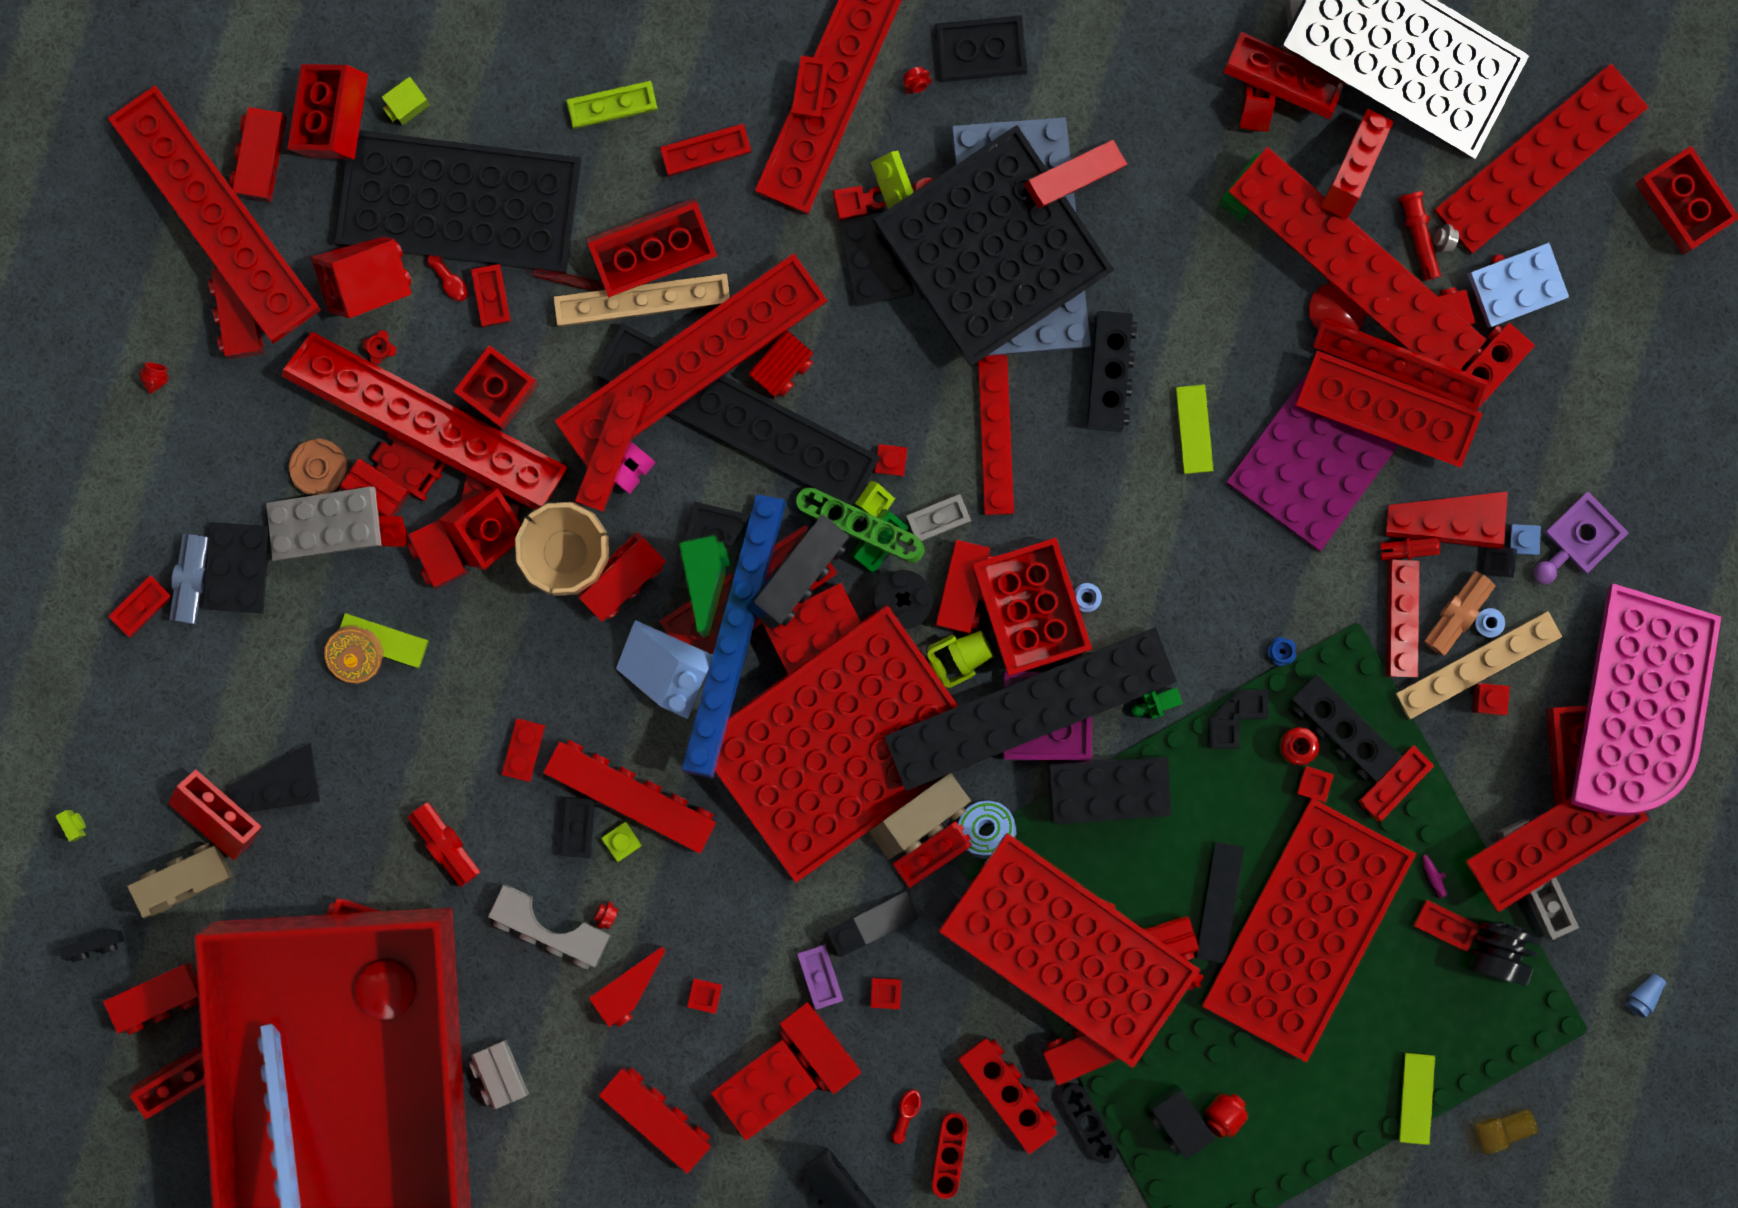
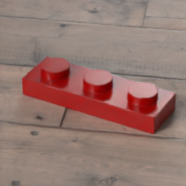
(706, 150)

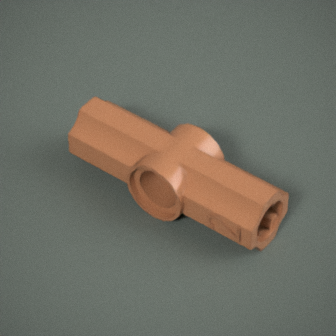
(1459, 613)

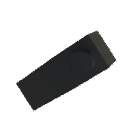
(872, 924)

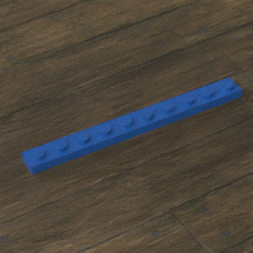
(733, 637)

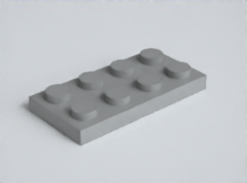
(324, 524)

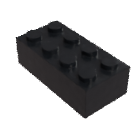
(1109, 789)

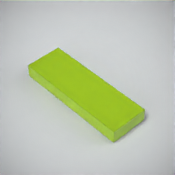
(612, 104)
(1194, 429)
(395, 644)
(1416, 1098)

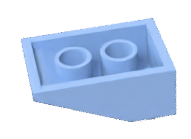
(664, 668)

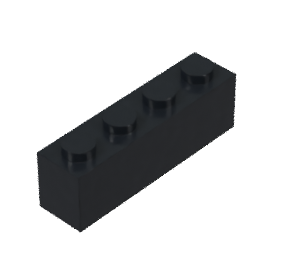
(797, 572)

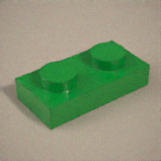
(870, 556)

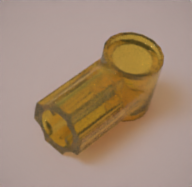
(1500, 1132)

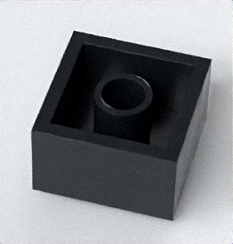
(1180, 1121)

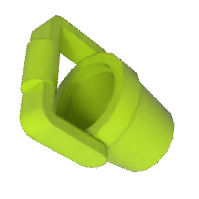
(967, 653)

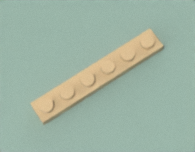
(642, 300)
(1478, 665)

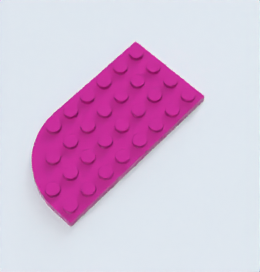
(1645, 703)

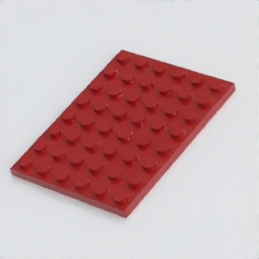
(812, 746)

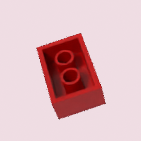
(327, 111)
(1687, 200)
(813, 627)
(764, 1089)

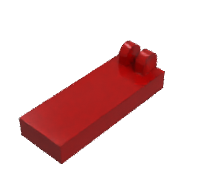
(1395, 784)
(933, 854)

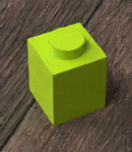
(404, 101)

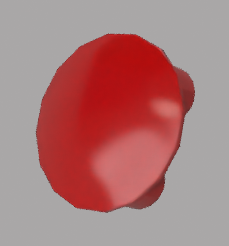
(1334, 305)
(385, 990)

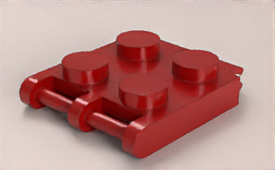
(407, 465)

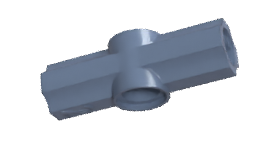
(189, 578)

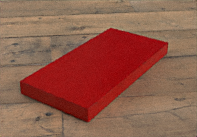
(1283, 75)

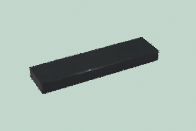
(1220, 902)

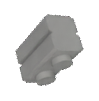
(499, 1075)

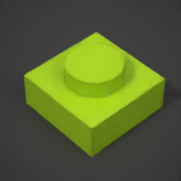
(874, 499)
(72, 825)
(622, 841)

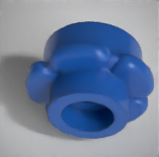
(1281, 643)

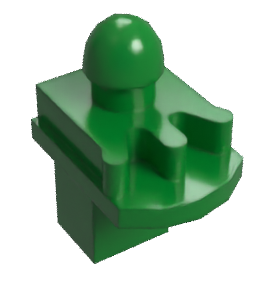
(1155, 704)

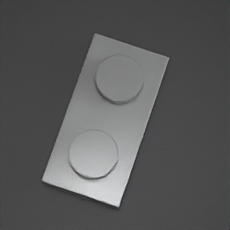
(939, 518)

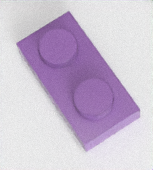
(820, 977)

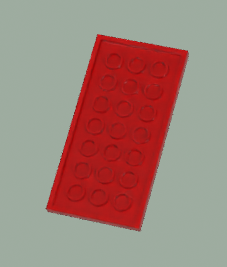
(1308, 929)
(1069, 950)

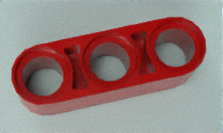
(954, 1168)

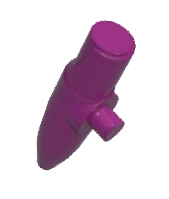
(1434, 877)

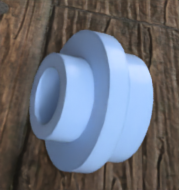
(1096, 597)
(1483, 629)

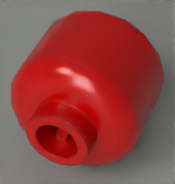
(1309, 745)
(1225, 1115)

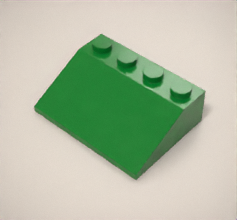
(705, 574)

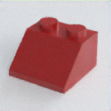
(482, 528)

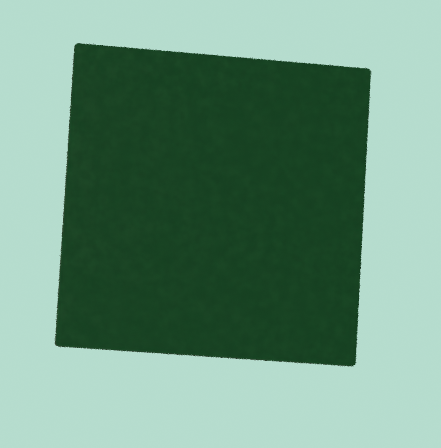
(1402, 998)

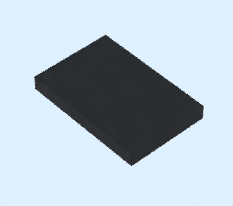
(981, 48)

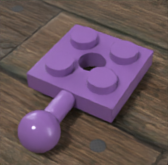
(1566, 536)

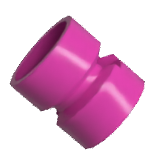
(628, 478)

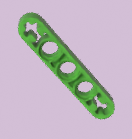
(874, 525)

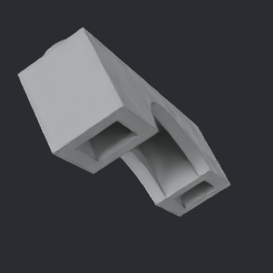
(515, 911)

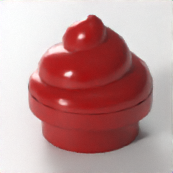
(153, 376)

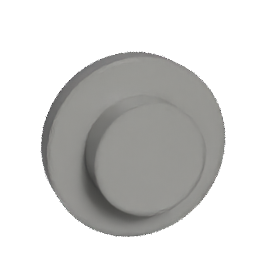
(1446, 239)

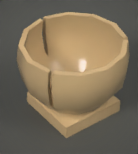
(562, 548)

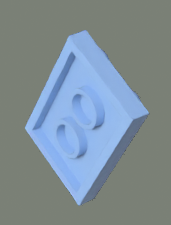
(1518, 285)

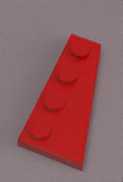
(1457, 520)

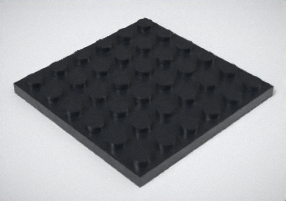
(986, 249)

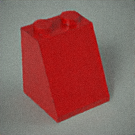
(362, 276)

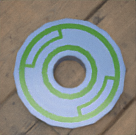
(986, 813)

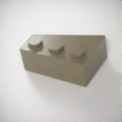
(920, 817)
(180, 880)

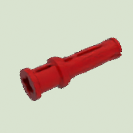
(1417, 222)

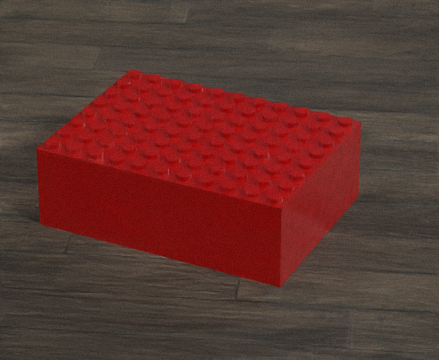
(366, 1095)

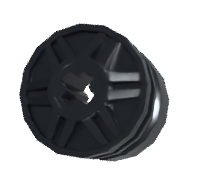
(1504, 953)

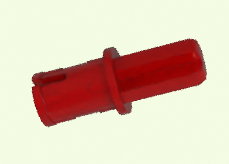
(1410, 548)

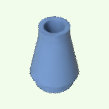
(1645, 997)

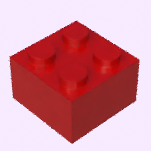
(496, 387)

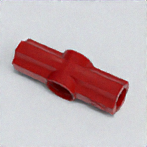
(444, 844)

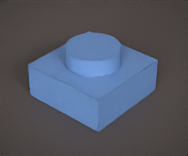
(1525, 539)

